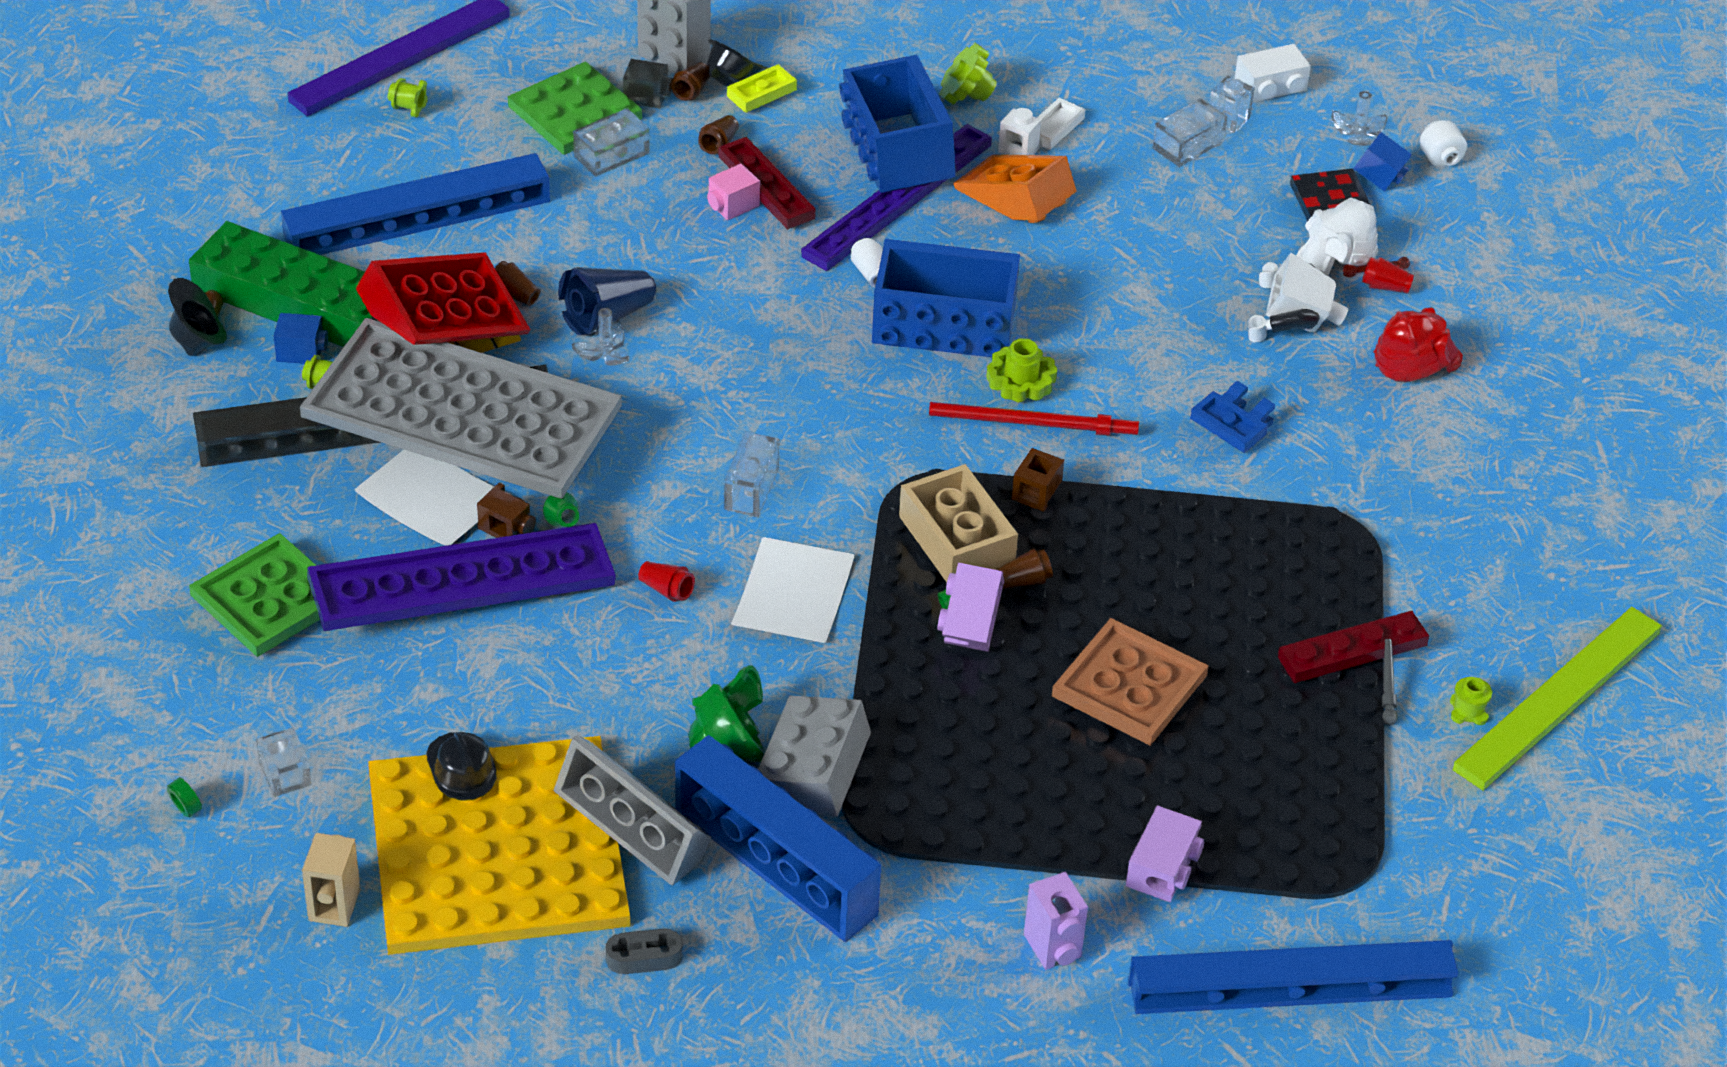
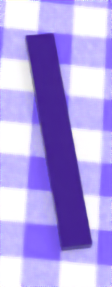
(397, 55)
(885, 207)

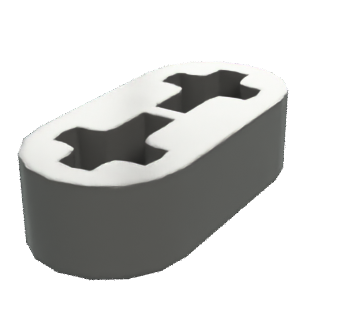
(643, 951)

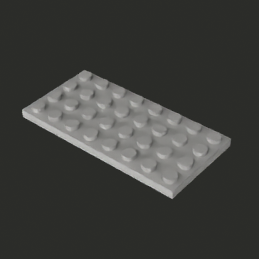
(463, 408)

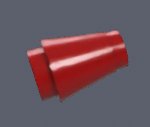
(1386, 276)
(668, 580)

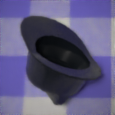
(728, 65)
(194, 317)
(461, 765)

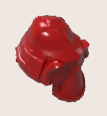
(1416, 346)

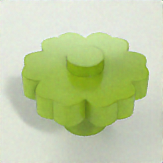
(968, 76)
(1021, 371)

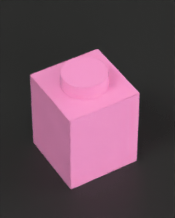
(734, 192)

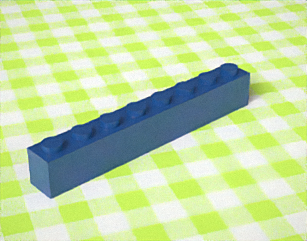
(417, 205)

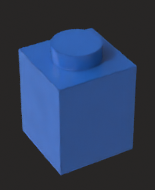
(1383, 162)
(299, 337)

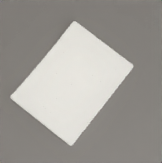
(426, 495)
(794, 590)

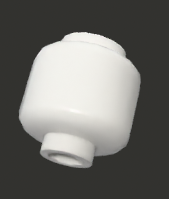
(1441, 142)

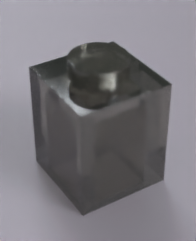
(647, 83)

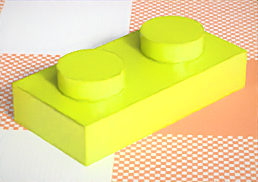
(761, 88)

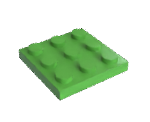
(568, 103)
(260, 594)

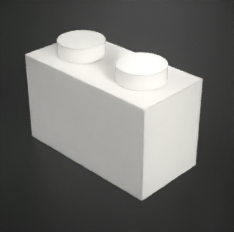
(1274, 72)

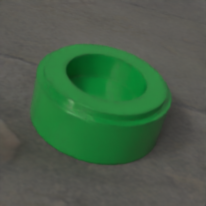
(184, 797)

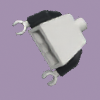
(1298, 299)

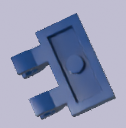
(1229, 421)

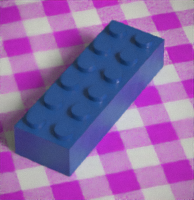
(778, 838)

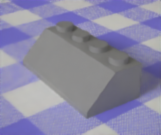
(630, 811)

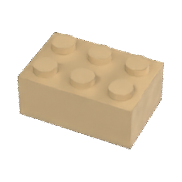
(957, 521)

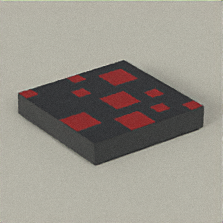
(1326, 190)

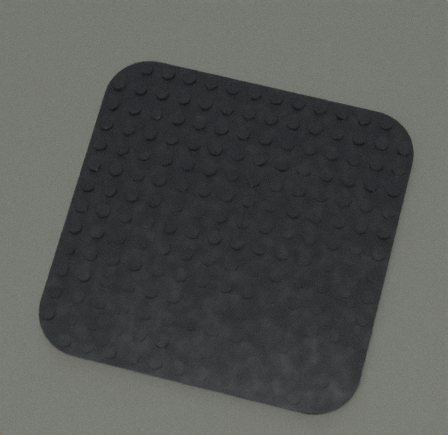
(998, 773)

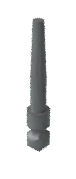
(1389, 698)

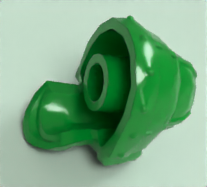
(726, 717)

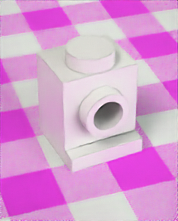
(1021, 127)

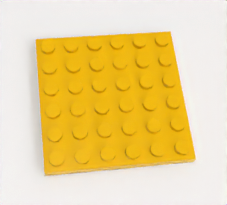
(492, 864)

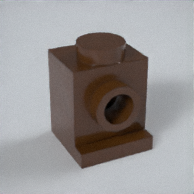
(1037, 479)
(504, 514)

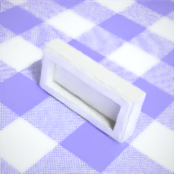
(1058, 121)

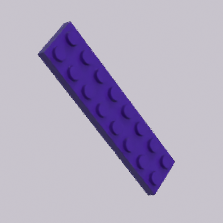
(460, 576)

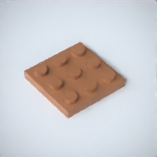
(1130, 681)

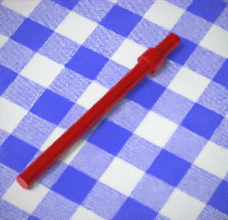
(1101, 424)

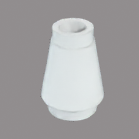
(867, 257)

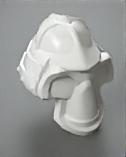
(1341, 234)

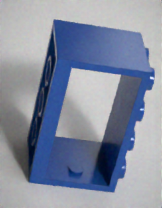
(904, 155)
(945, 298)

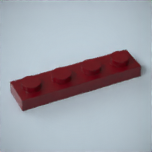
(775, 189)
(1352, 646)

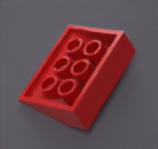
(441, 298)

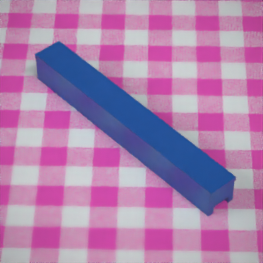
(1292, 976)

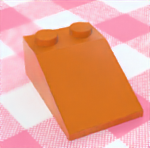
(1020, 185)

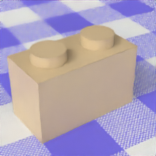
(331, 879)

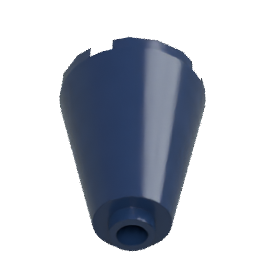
(598, 288)

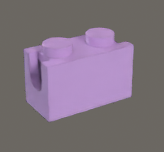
(971, 607)
(1164, 854)
(1057, 928)

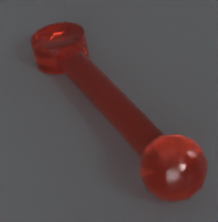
(1351, 270)

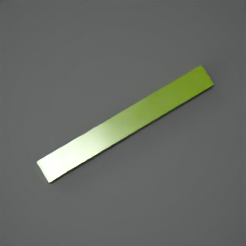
(1556, 698)

